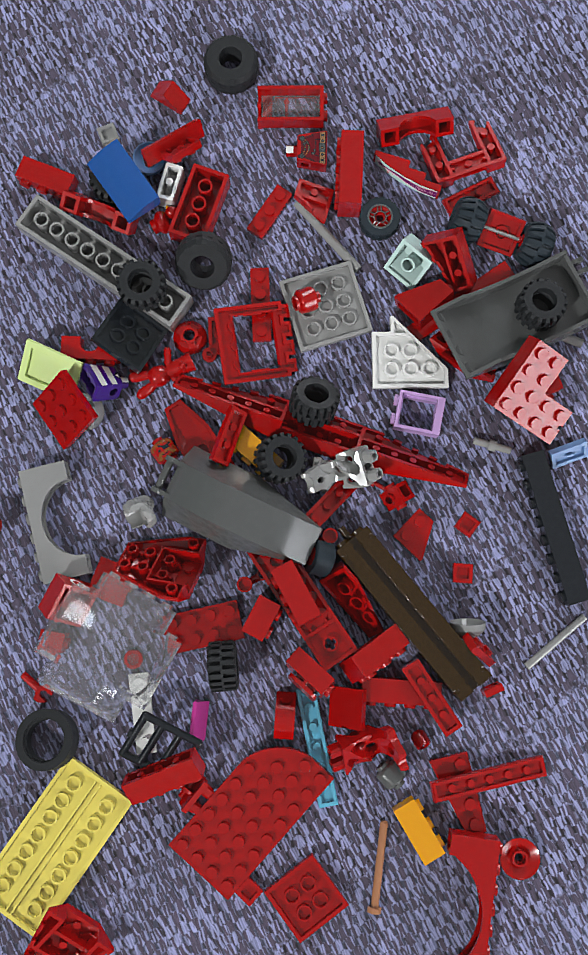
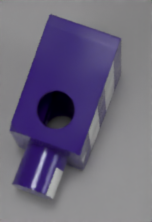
(102, 382)

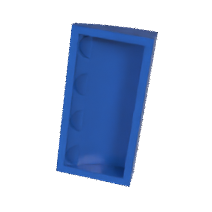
(123, 181)

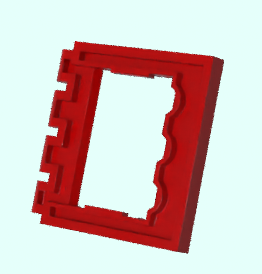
(228, 345)

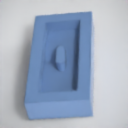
(568, 453)

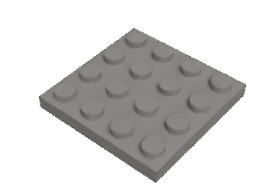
(339, 313)

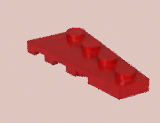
(466, 807)

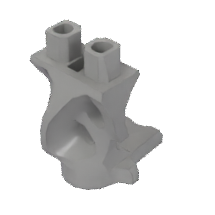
(331, 471)

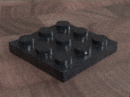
(129, 336)

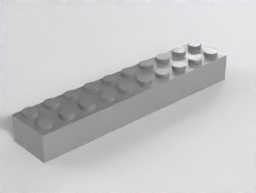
(95, 257)

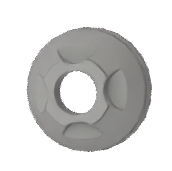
(473, 626)

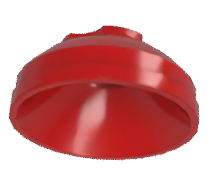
(192, 346)

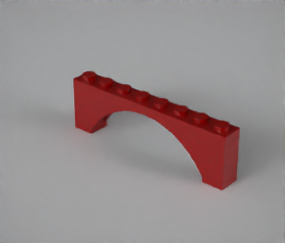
(480, 856)

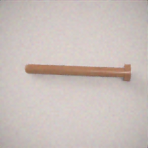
(374, 907)

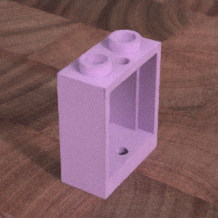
(439, 403)

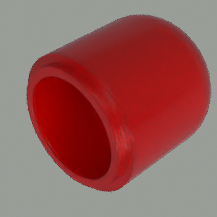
(419, 739)

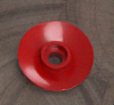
(522, 868)

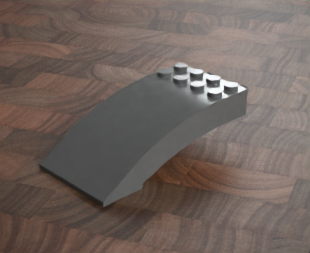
(483, 323)

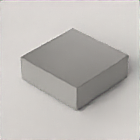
(108, 134)

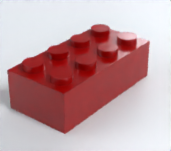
(349, 173)
(199, 202)

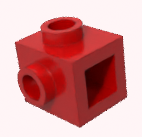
(396, 495)

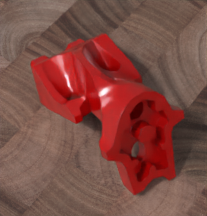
(353, 748)

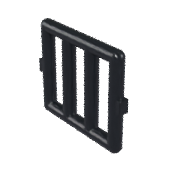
(161, 726)

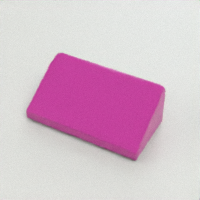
(199, 718)

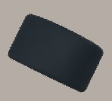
(321, 559)

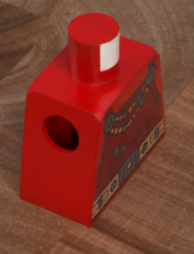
(310, 151)

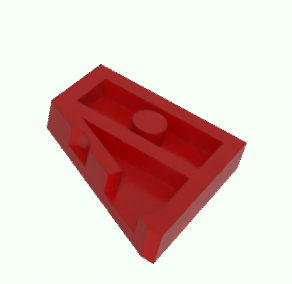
(314, 198)
(415, 534)

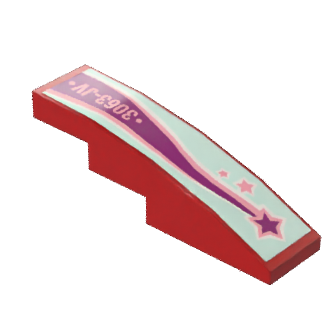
(412, 178)

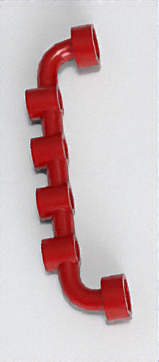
(245, 584)

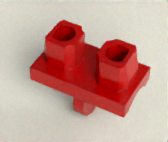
(190, 794)

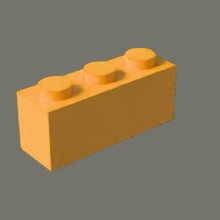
(247, 445)
(419, 829)

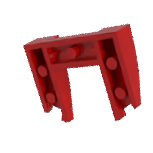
(488, 157)

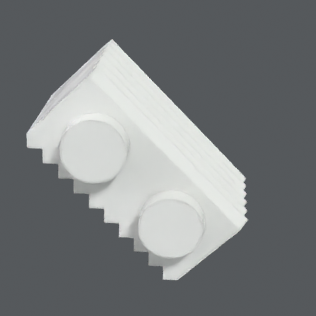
(171, 184)

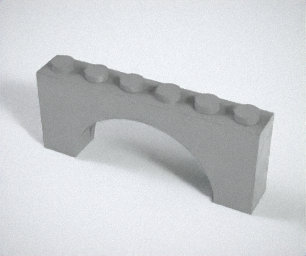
(38, 487)

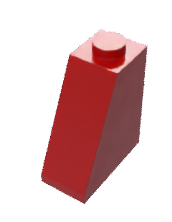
(421, 300)

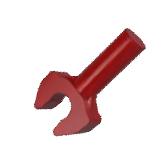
(37, 687)

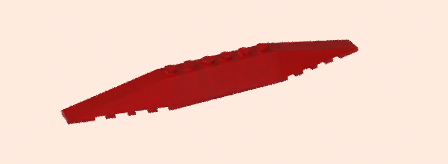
(273, 416)

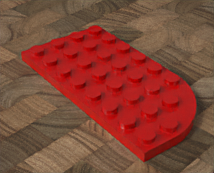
(250, 815)

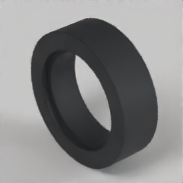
(24, 735)

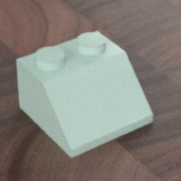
(410, 262)

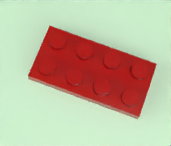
(207, 624)

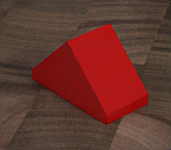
(171, 96)

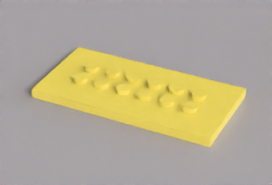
(57, 843)

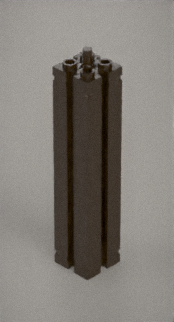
(411, 612)

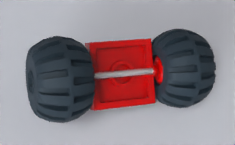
(503, 231)

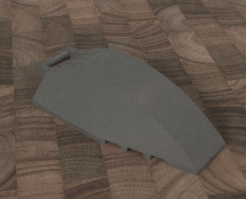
(235, 508)

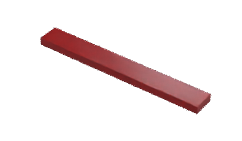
(495, 275)

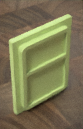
(42, 364)

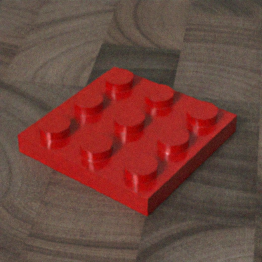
(65, 409)
(306, 897)

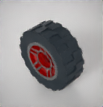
(379, 208)

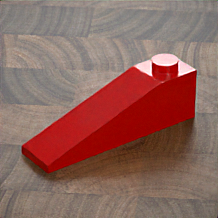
(350, 595)

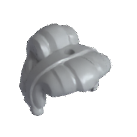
(140, 512)

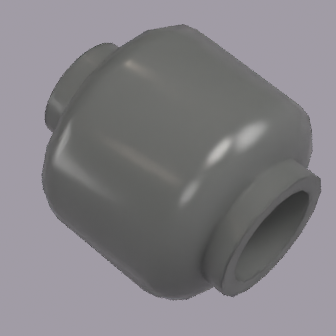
(390, 774)

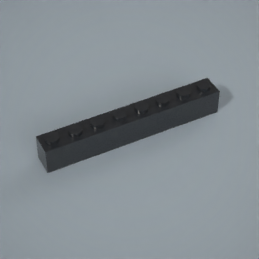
(553, 528)

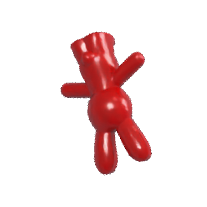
(162, 374)

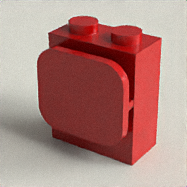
(309, 675)

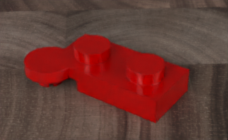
(210, 354)
(480, 650)

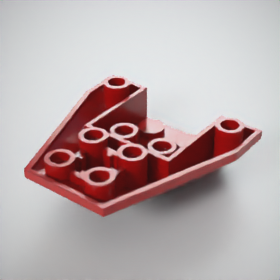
(164, 566)

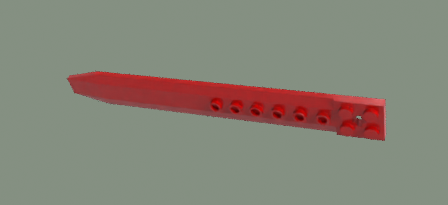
(192, 431)

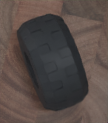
(236, 79)
(207, 245)

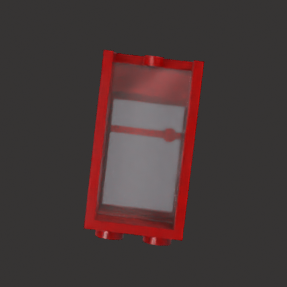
(291, 106)

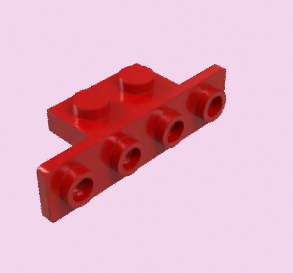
(175, 145)

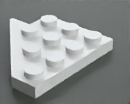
(404, 362)

